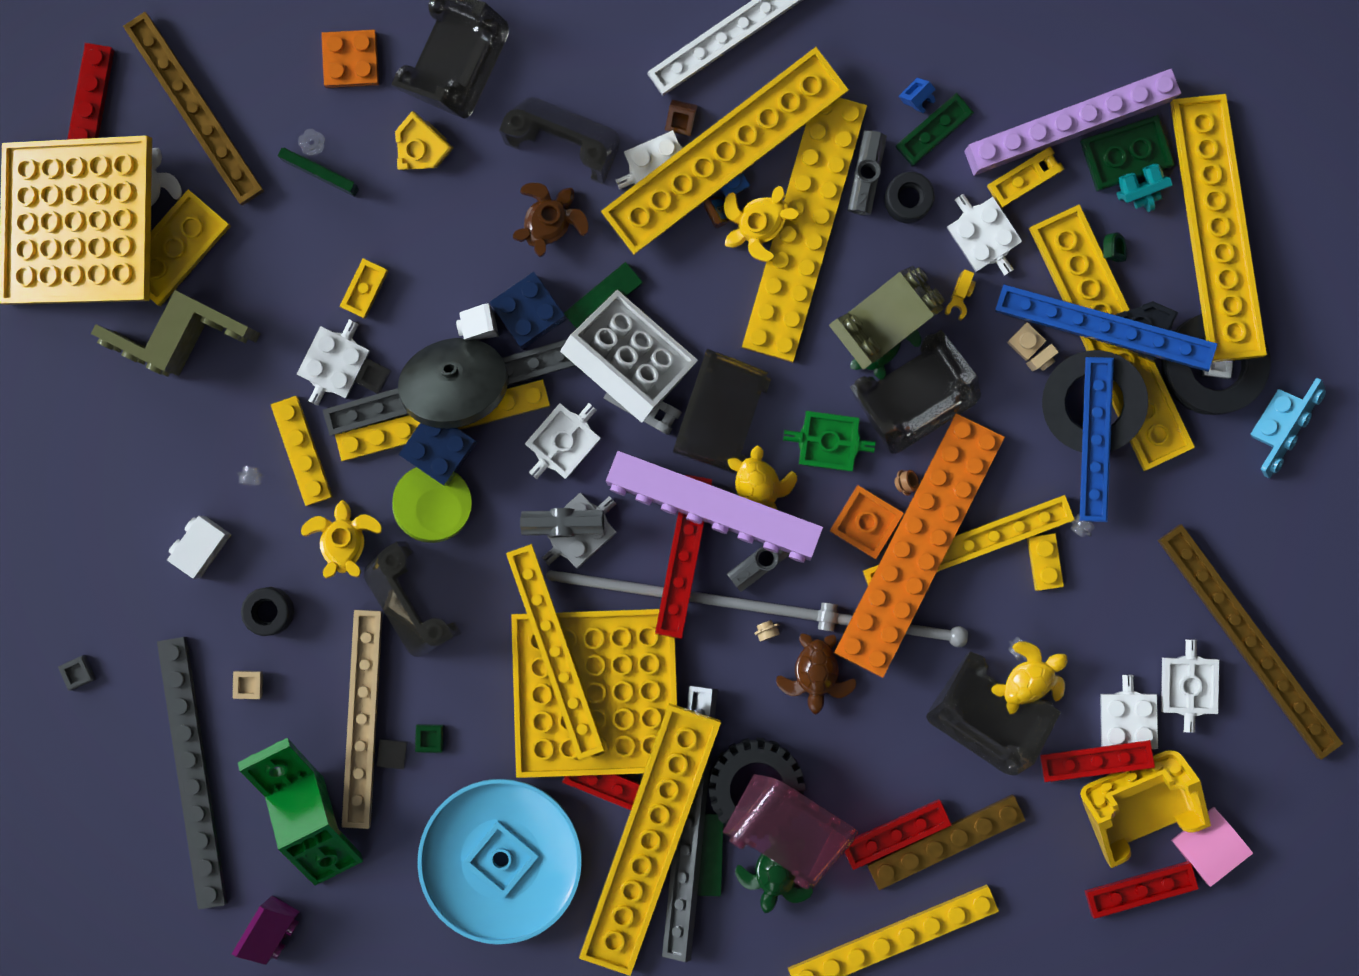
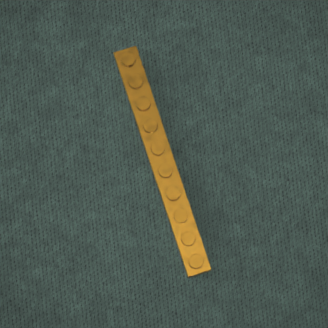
(1250, 642)

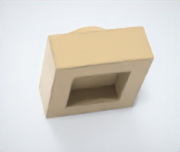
(1026, 341)
(1043, 358)
(247, 684)

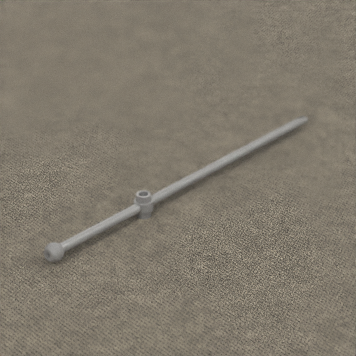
(826, 616)

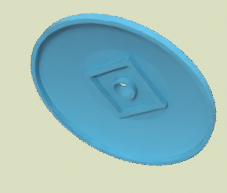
(492, 900)

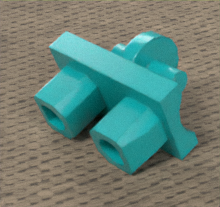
(1154, 182)

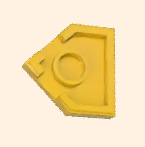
(420, 144)

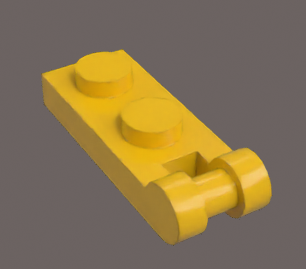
(1024, 178)

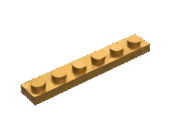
(946, 842)

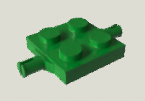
(829, 441)

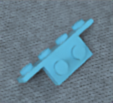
(1283, 421)

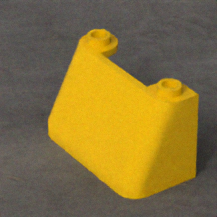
(1142, 802)

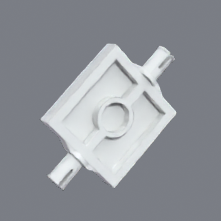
(648, 157)
(984, 234)
(333, 362)
(562, 441)
(1190, 685)
(1128, 716)

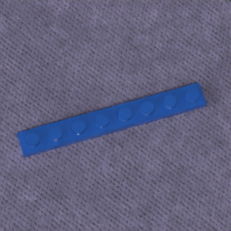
(1106, 328)

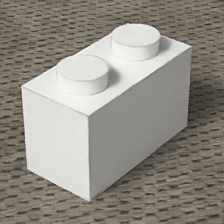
(198, 546)

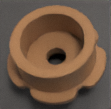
(906, 481)

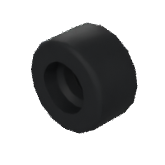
(909, 180)
(250, 611)

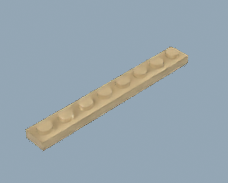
(362, 719)

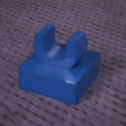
(917, 93)

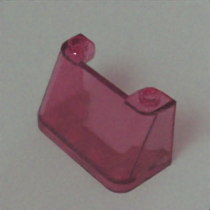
(789, 830)

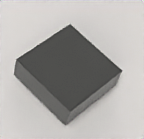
(76, 673)

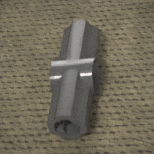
(869, 157)
(562, 522)
(751, 570)

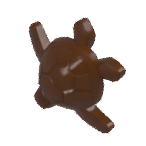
(548, 218)
(816, 673)

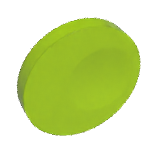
(428, 508)

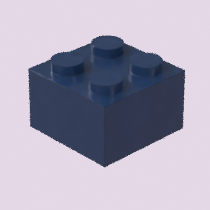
(528, 310)
(438, 451)

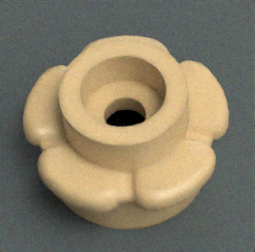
(767, 630)

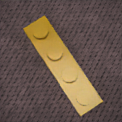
(301, 450)

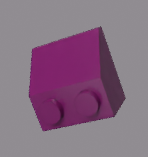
(267, 931)

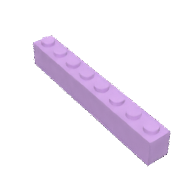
(1072, 122)
(714, 506)

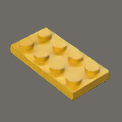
(181, 243)

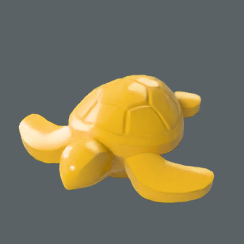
(758, 222)
(759, 480)
(342, 539)
(1032, 678)

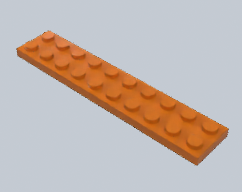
(919, 545)

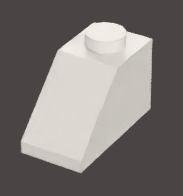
(477, 323)

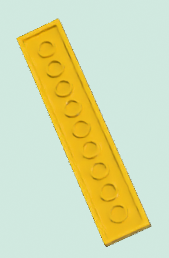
(724, 150)
(1218, 227)
(802, 242)
(1087, 281)
(649, 839)

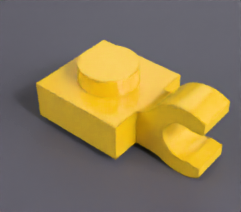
(963, 288)

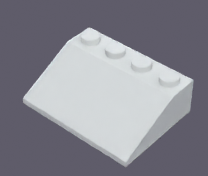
(628, 355)

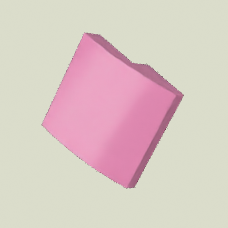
(1213, 849)

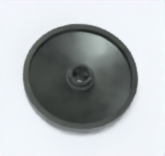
(453, 383)

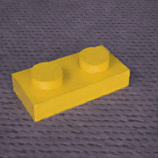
(364, 288)
(1045, 562)

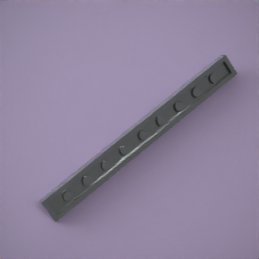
(389, 404)
(192, 773)
(687, 856)

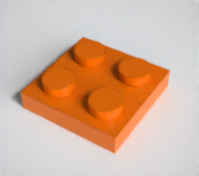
(350, 58)
(866, 522)

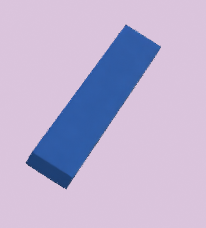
(1096, 439)

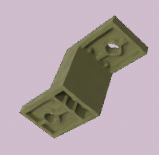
(888, 316)
(174, 335)

